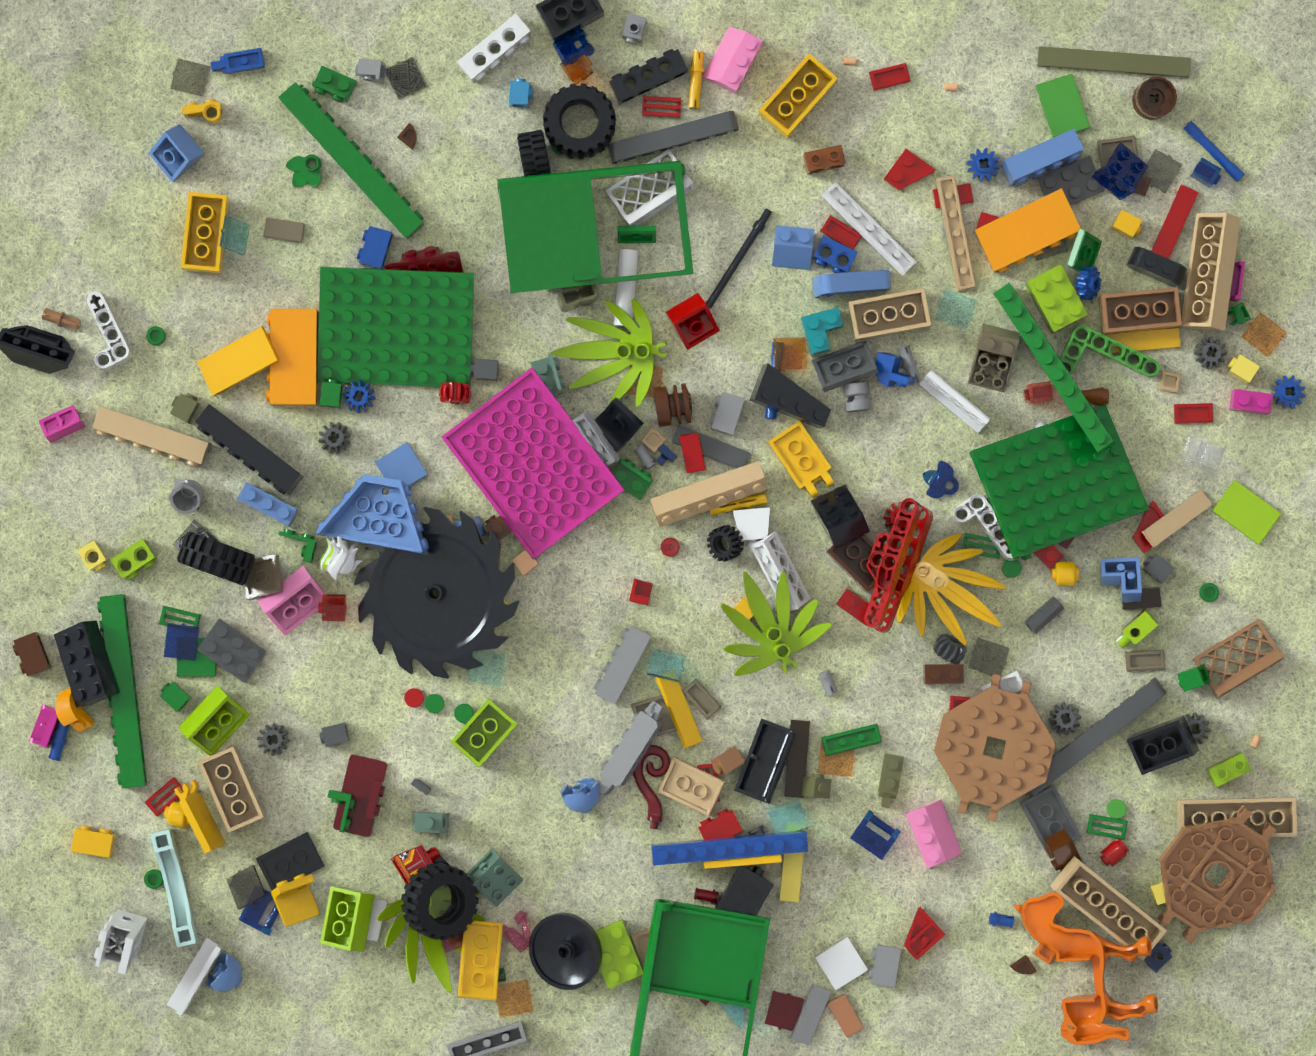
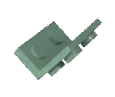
(547, 370)
(494, 877)

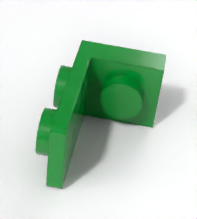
(307, 551)
(338, 797)

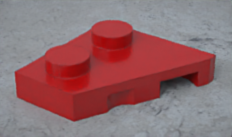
(907, 170)
(1148, 519)
(922, 934)

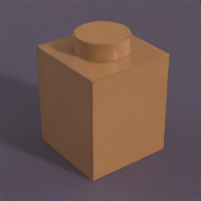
(727, 761)

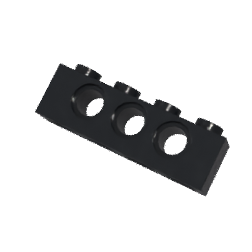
(642, 85)

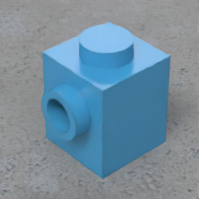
(520, 93)

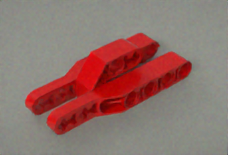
(888, 577)

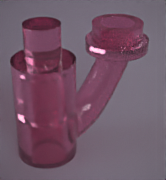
(519, 941)

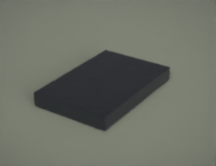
(290, 860)

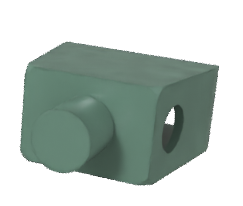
(430, 822)

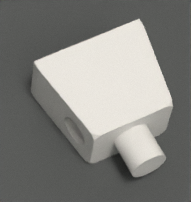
(752, 524)

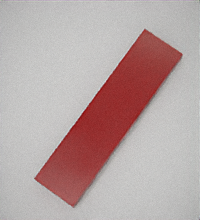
(1174, 221)

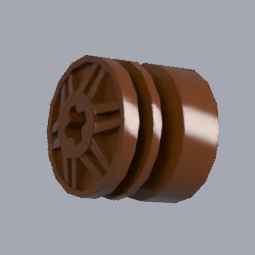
(1165, 99)
(672, 405)

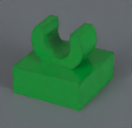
(1240, 313)

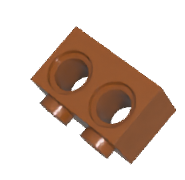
(824, 159)

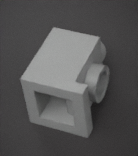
(371, 70)

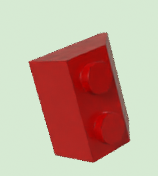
(692, 321)

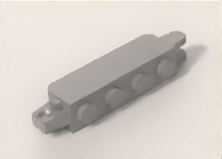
(631, 749)

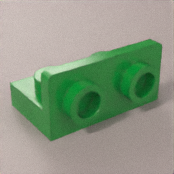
(334, 84)
(631, 479)

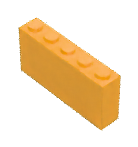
(1028, 231)
(296, 346)

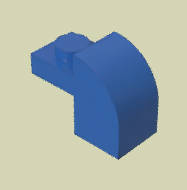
(888, 371)

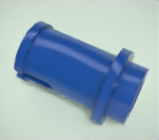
(1001, 920)

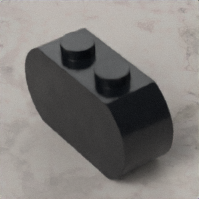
(1156, 267)

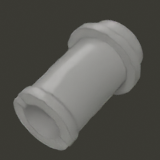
(645, 457)
(828, 683)

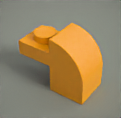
(70, 714)

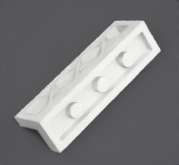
(770, 563)
(195, 976)

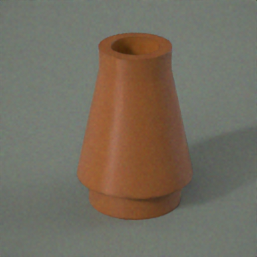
(1097, 396)

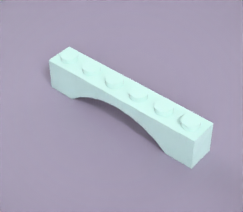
(180, 908)

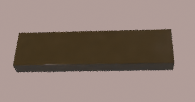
(797, 759)

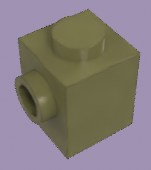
(184, 407)
(816, 786)

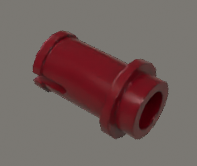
(706, 895)

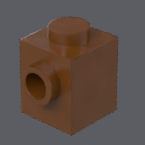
(498, 526)

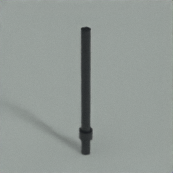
(758, 227)

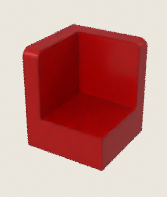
(640, 592)

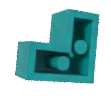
(817, 325)

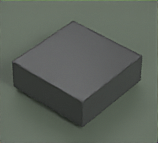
(421, 786)

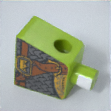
(1143, 622)

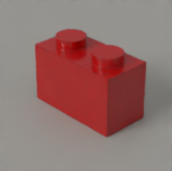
(723, 826)

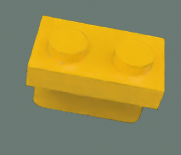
(295, 900)

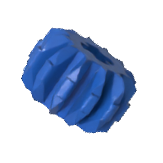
(365, 399)

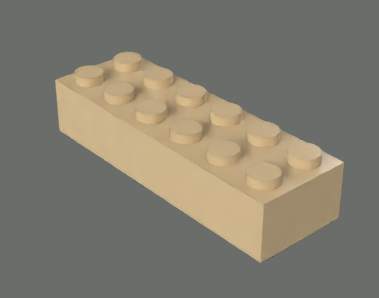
(1210, 271)
(1278, 811)
(1105, 905)

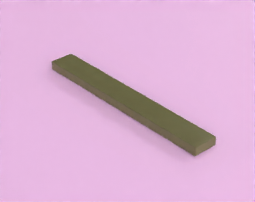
(1114, 62)

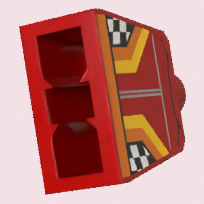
(413, 859)

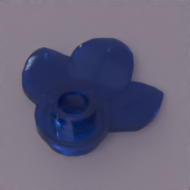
(938, 480)

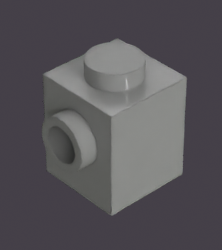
(634, 29)

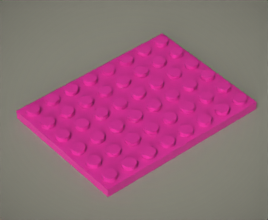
(532, 463)

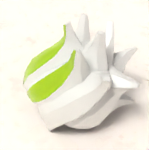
(339, 558)

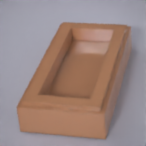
(845, 1015)

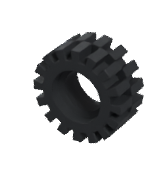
(716, 543)

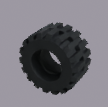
(533, 153)

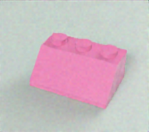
(733, 59)
(295, 603)
(933, 833)

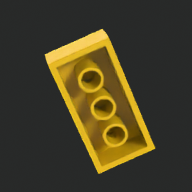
(798, 96)
(203, 232)

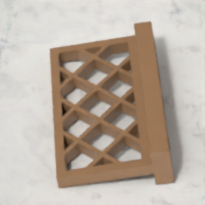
(1248, 672)

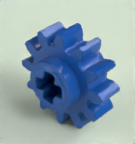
(975, 165)
(1088, 283)
(1296, 392)

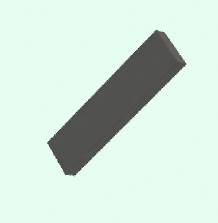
(716, 449)

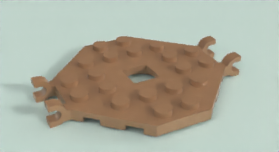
(1025, 755)
(1240, 893)

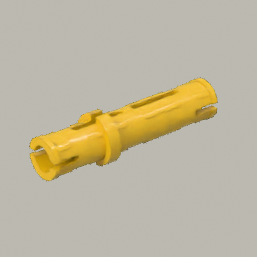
(696, 79)
(760, 500)

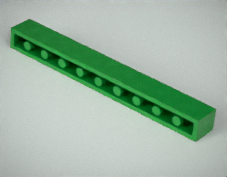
(351, 161)
(1054, 368)
(125, 704)

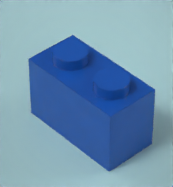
(375, 247)

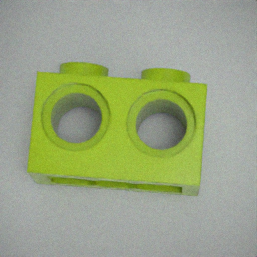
(131, 554)
(1228, 769)

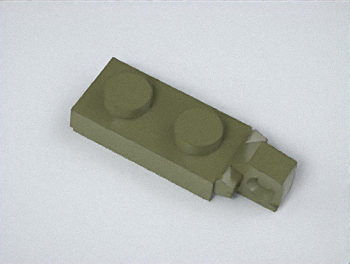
(890, 778)

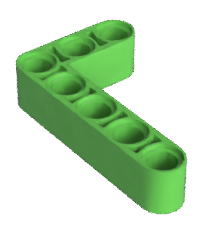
(1105, 351)

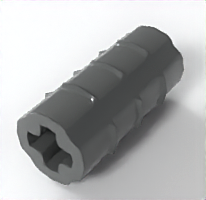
(1044, 615)

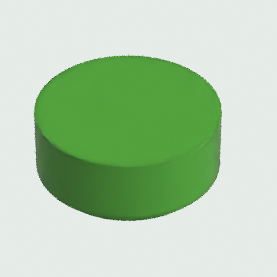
(1116, 808)

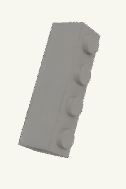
(623, 664)
(489, 1040)

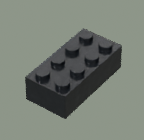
(86, 663)

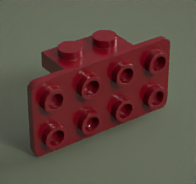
(428, 260)
(365, 781)

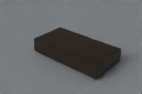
(1149, 599)

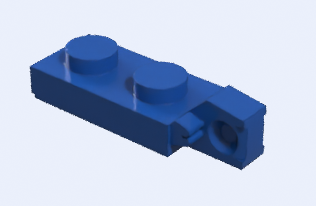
(239, 61)

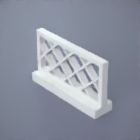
(655, 204)
(954, 401)

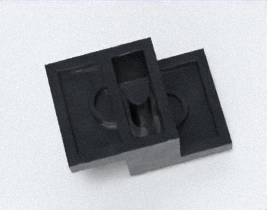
(618, 424)

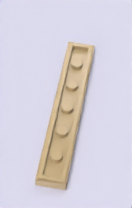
(955, 232)

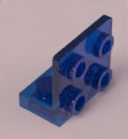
(1121, 172)

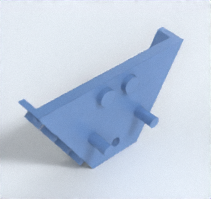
(377, 518)

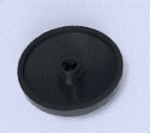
(565, 951)

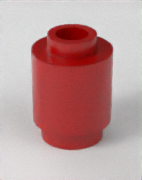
(1114, 852)

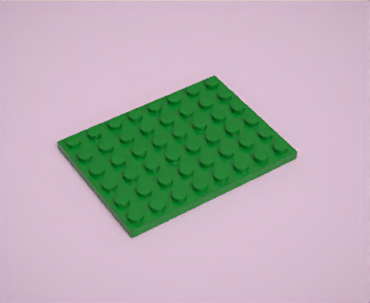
(395, 326)
(1056, 484)

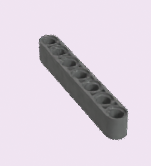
(672, 136)

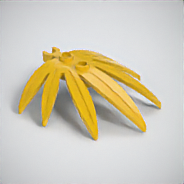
(933, 578)

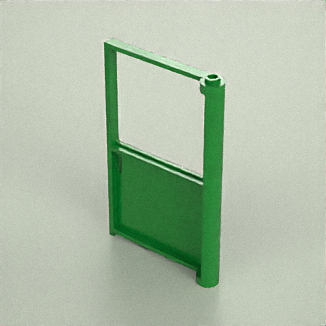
(554, 230)
(703, 957)

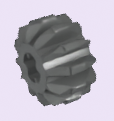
(1203, 349)
(329, 434)
(950, 649)
(1058, 721)
(1200, 726)
(273, 746)

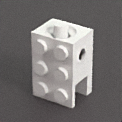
(121, 934)

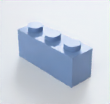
(268, 504)

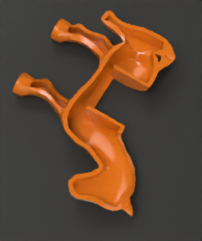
(1079, 944)

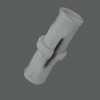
(909, 363)

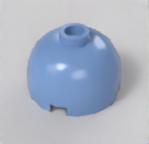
(581, 796)
(226, 974)

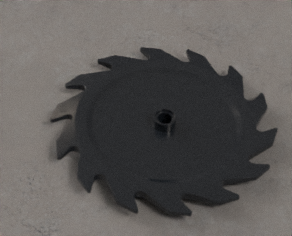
(467, 604)

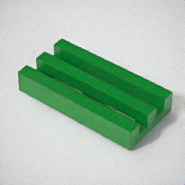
(636, 234)
(965, 542)
(164, 615)
(1091, 823)

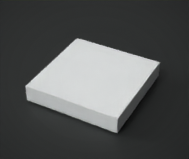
(841, 963)

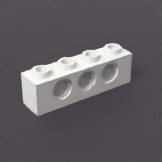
(497, 38)

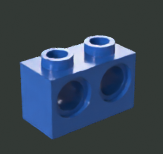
(837, 250)

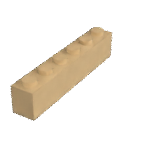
(151, 436)
(709, 494)

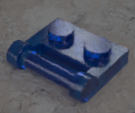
(567, 50)
(871, 840)
(253, 913)

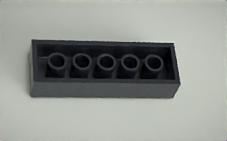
(248, 448)

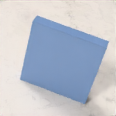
(402, 465)

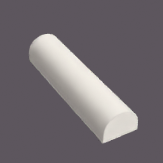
(626, 290)

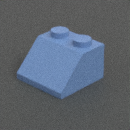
(175, 152)
(793, 247)

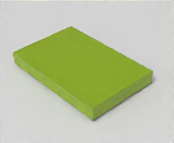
(1246, 512)

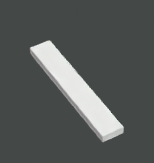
(869, 229)

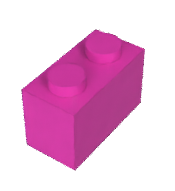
(1250, 401)

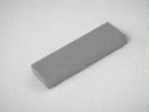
(595, 437)
(810, 1014)

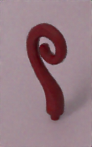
(655, 811)

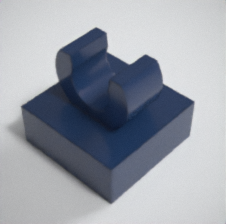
(666, 454)

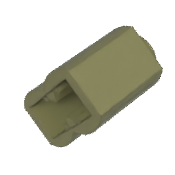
(572, 297)

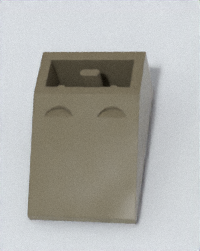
(994, 357)

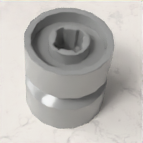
(857, 397)

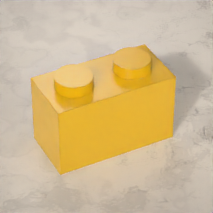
(93, 842)

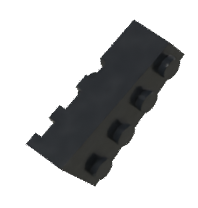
(786, 397)

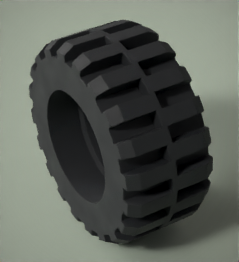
(579, 146)
(216, 558)
(461, 907)

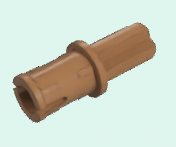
(61, 319)

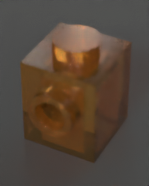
(578, 70)

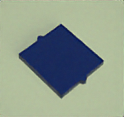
(181, 641)

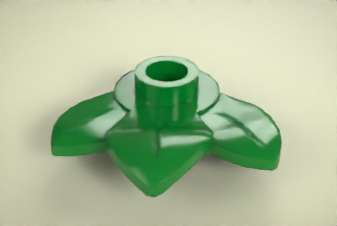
(303, 173)

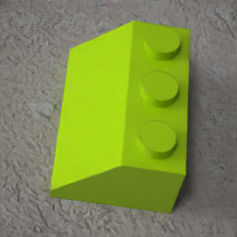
(214, 721)

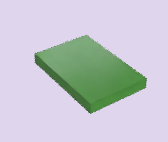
(1062, 105)

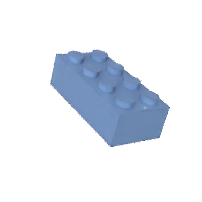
(1042, 157)

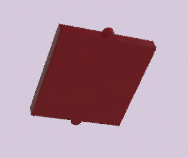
(784, 1010)

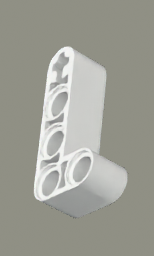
(106, 328)
(979, 514)

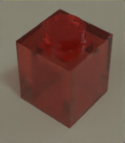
(1038, 393)
(333, 607)

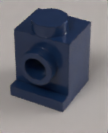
(1156, 964)

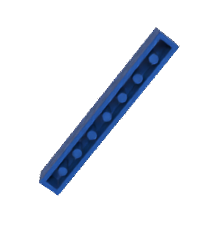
(729, 847)

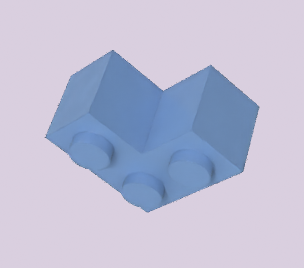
(1124, 573)

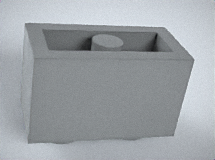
(727, 413)
(885, 965)

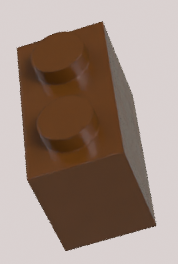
(32, 654)
(943, 674)
(1061, 849)

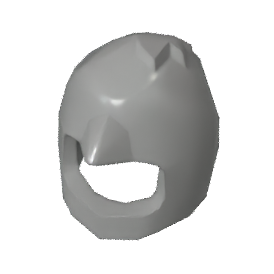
(186, 496)

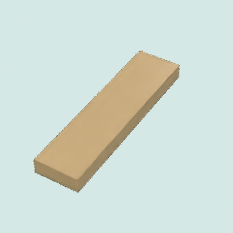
(1177, 518)

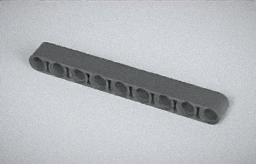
(1102, 731)

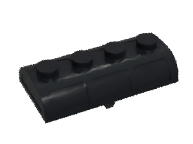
(765, 761)

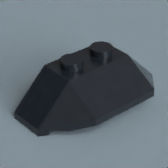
(36, 348)

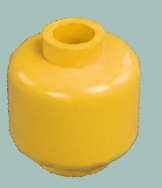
(1065, 573)
(175, 816)

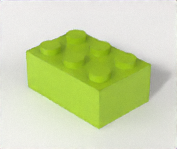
(1056, 299)
(484, 733)
(347, 919)
(618, 954)

